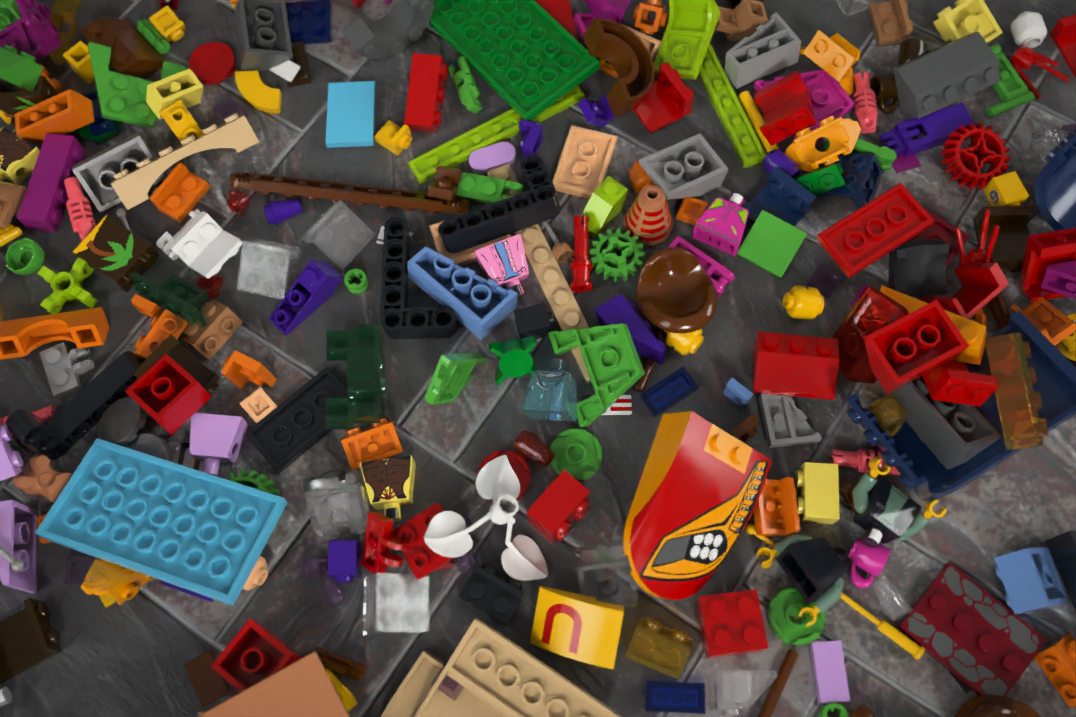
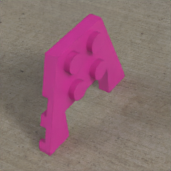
(826, 96)

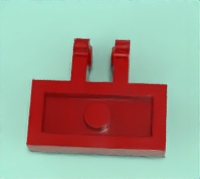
(377, 544)

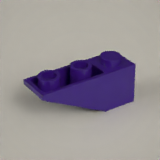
(307, 294)
(620, 311)

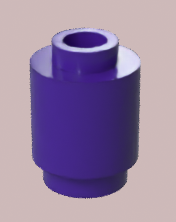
(781, 160)

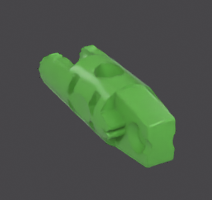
(466, 85)

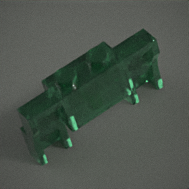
(364, 384)

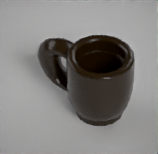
(911, 49)
(885, 89)

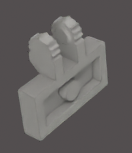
(61, 370)

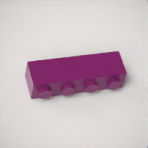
(46, 192)

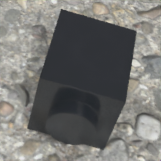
(533, 321)

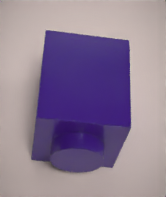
(344, 560)

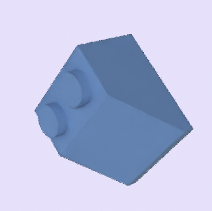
(1030, 580)

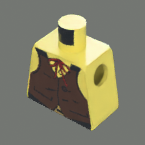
(16, 157)
(390, 484)

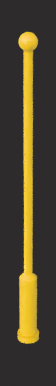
(883, 626)

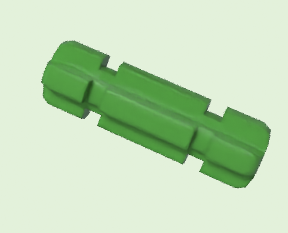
(153, 36)

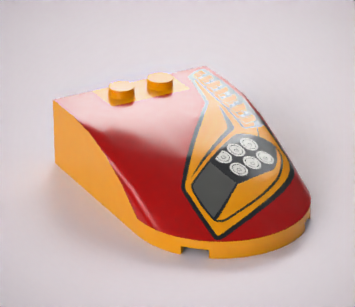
(690, 505)

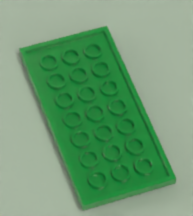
(515, 50)

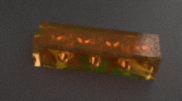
(1015, 393)

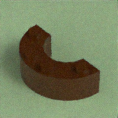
(627, 56)

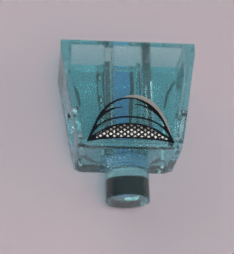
(551, 394)

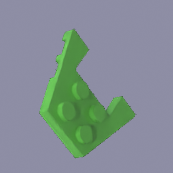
(121, 95)
(609, 361)

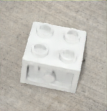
(205, 246)

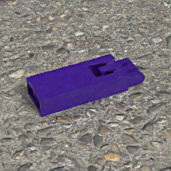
(936, 126)

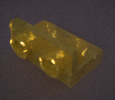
(660, 647)

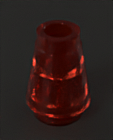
(533, 448)

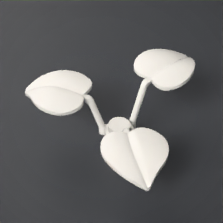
(450, 537)

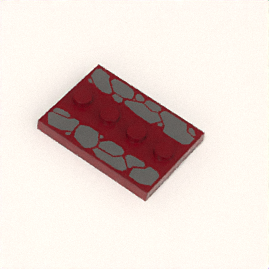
(971, 633)

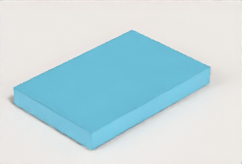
(351, 114)

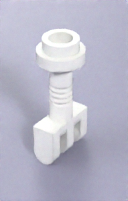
(166, 239)

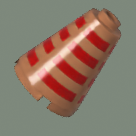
(649, 217)

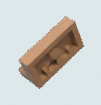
(890, 22)

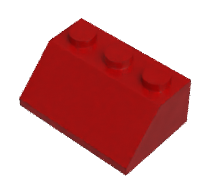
(913, 346)
(795, 365)

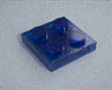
(310, 21)

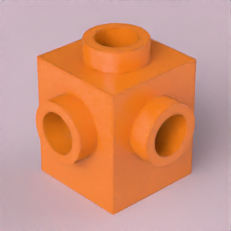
(642, 18)

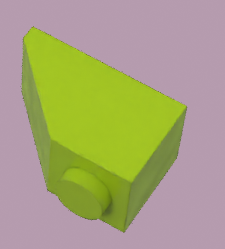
(605, 205)

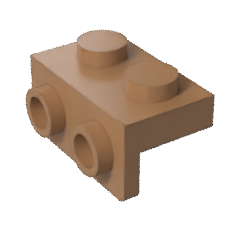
(219, 328)

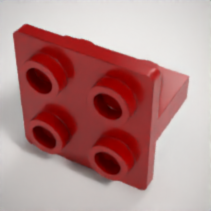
(416, 552)

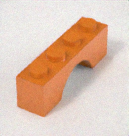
(24, 335)

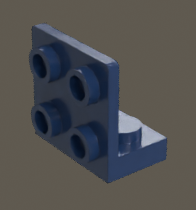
(861, 177)
(781, 198)

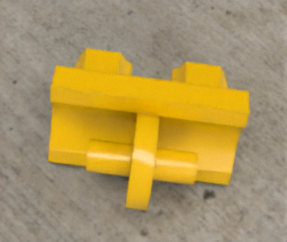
(180, 121)

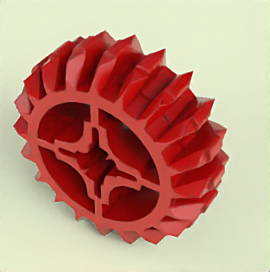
(967, 162)

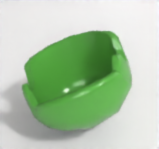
(25, 257)

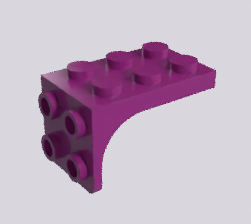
(32, 32)

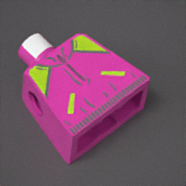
(723, 224)

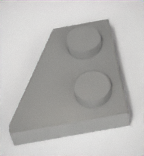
(785, 422)

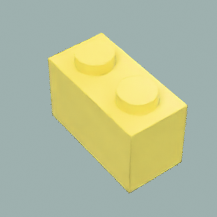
(168, 90)
(818, 493)

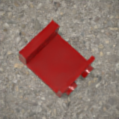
(1065, 39)
(785, 108)
(980, 285)

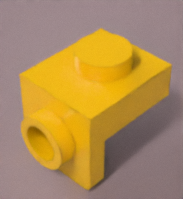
(168, 24)

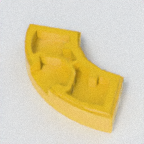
(258, 94)

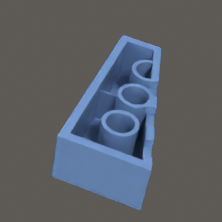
(474, 300)

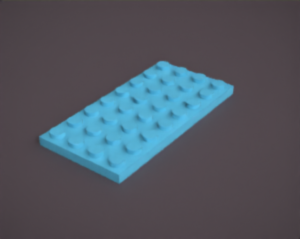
(163, 520)

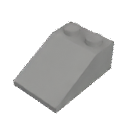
(686, 168)

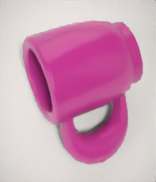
(868, 559)

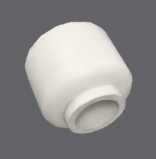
(1028, 29)

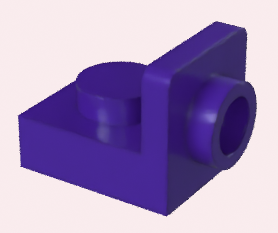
(597, 112)
(532, 137)

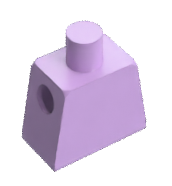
(216, 439)

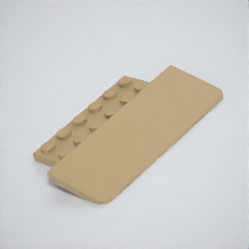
(496, 682)

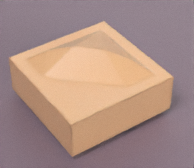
(258, 405)

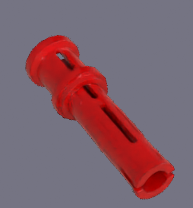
(581, 264)

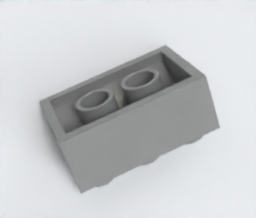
(98, 170)

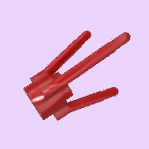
(1025, 58)
(978, 255)

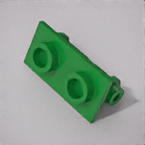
(822, 179)

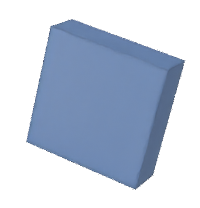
(737, 393)

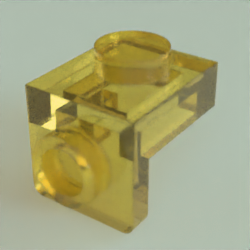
(889, 414)

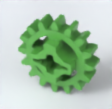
(619, 251)

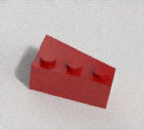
(426, 92)

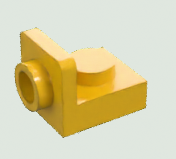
(394, 137)

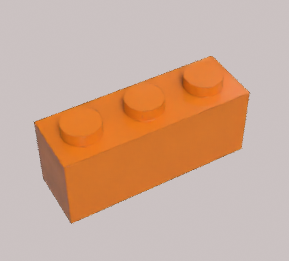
(54, 116)

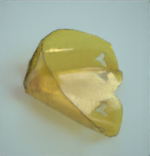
(61, 15)

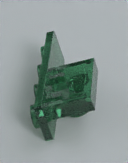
(177, 296)

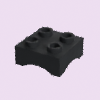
(919, 268)

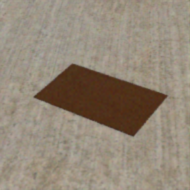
(206, 681)

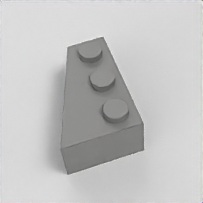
(763, 53)

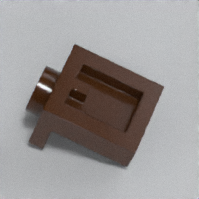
(445, 183)
(746, 429)

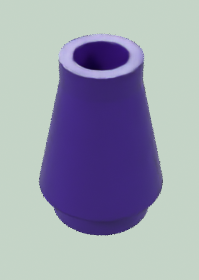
(280, 211)

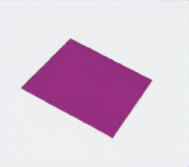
(904, 163)

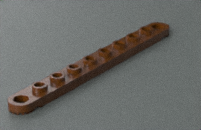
(355, 193)

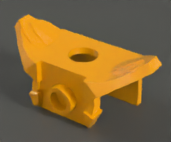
(835, 57)
(842, 138)
(109, 578)

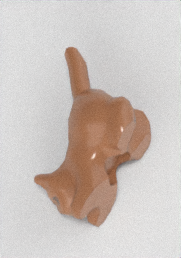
(41, 479)

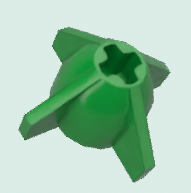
(513, 358)

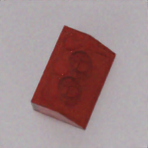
(868, 315)

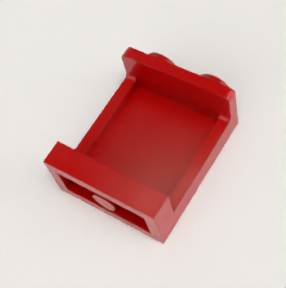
(1040, 252)

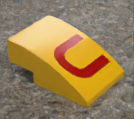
(577, 626)

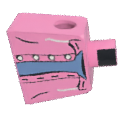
(504, 263)

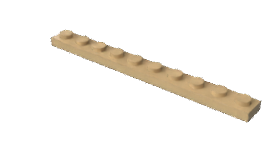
(549, 276)

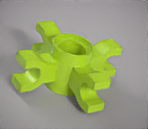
(60, 282)

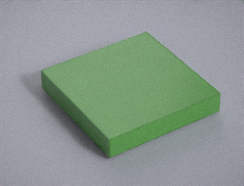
(771, 244)

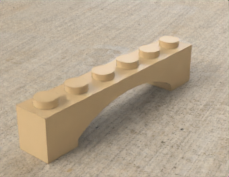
(134, 185)

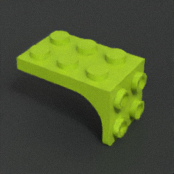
(687, 36)

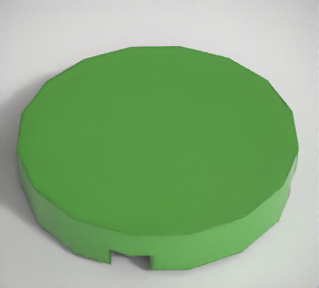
(576, 453)
(783, 620)

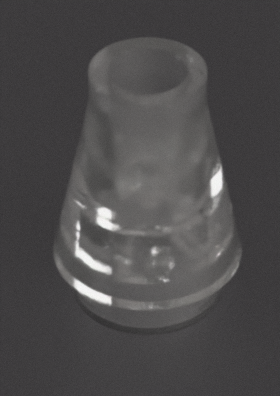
(891, 599)

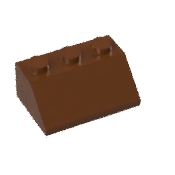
(130, 50)

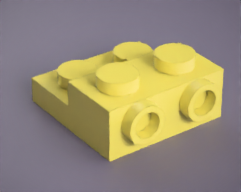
(966, 19)

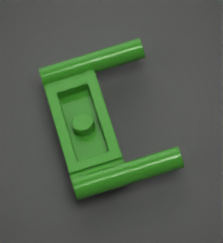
(1010, 88)

